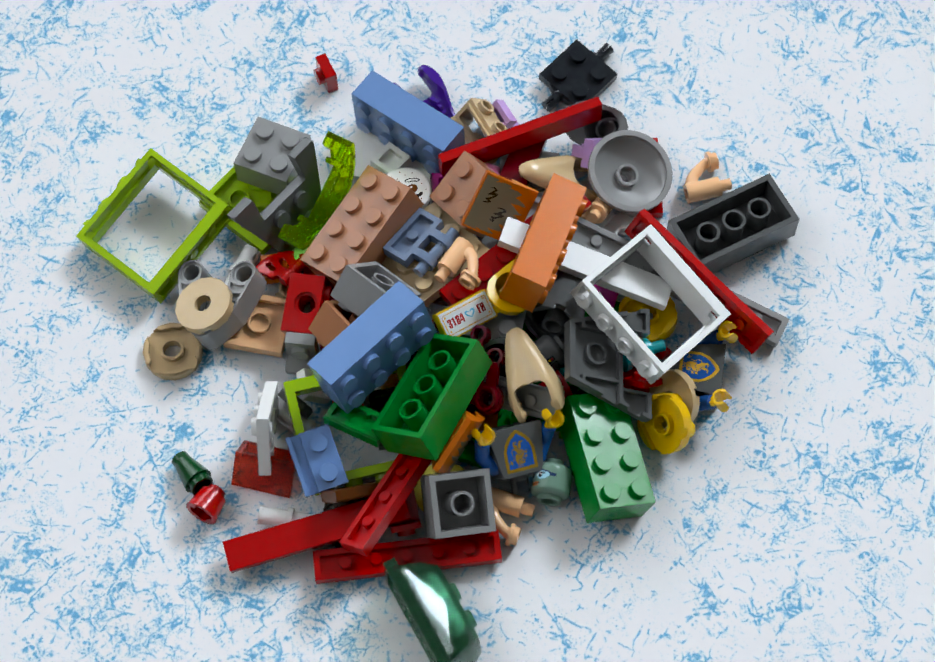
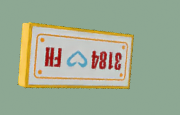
(465, 314)

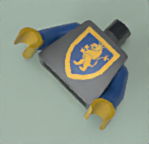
(706, 366)
(516, 448)

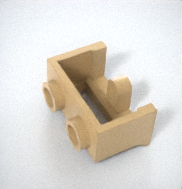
(484, 115)

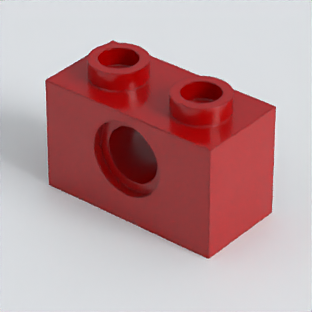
(301, 290)

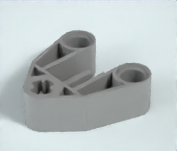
(247, 288)

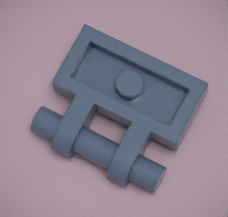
(413, 238)

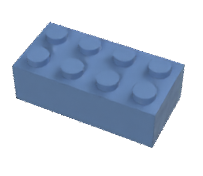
(404, 121)
(373, 347)

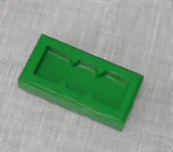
(355, 423)

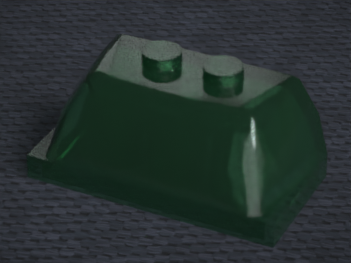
(434, 611)

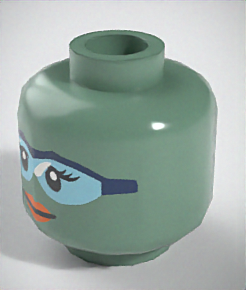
(552, 483)

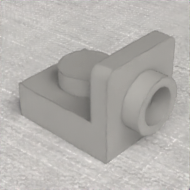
(300, 351)

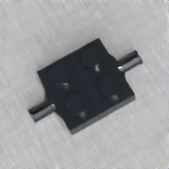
(577, 75)

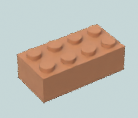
(361, 224)

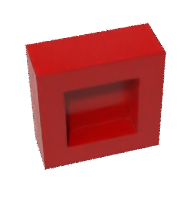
(325, 73)

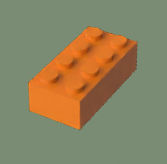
(545, 243)

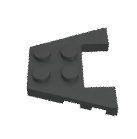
(293, 201)
(597, 365)

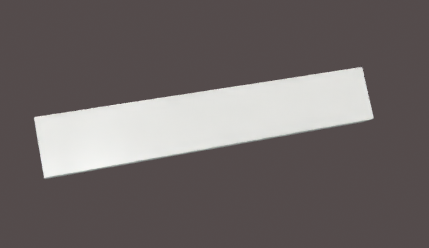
(582, 261)

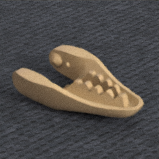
(541, 170)
(525, 366)

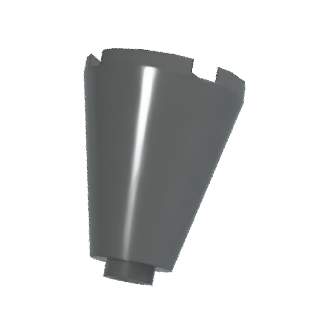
(556, 309)

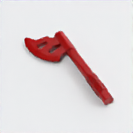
(281, 273)

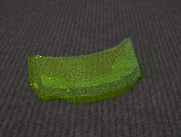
(332, 194)

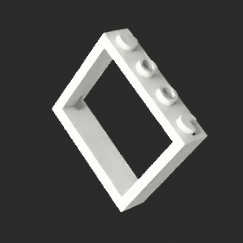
(677, 276)

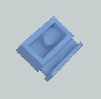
(316, 460)

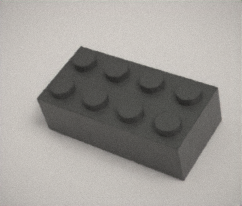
(736, 224)

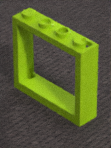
(125, 192)
(309, 385)

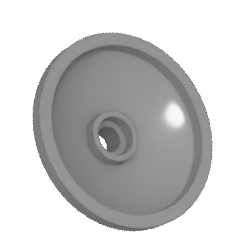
(639, 160)

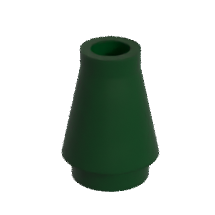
(191, 472)

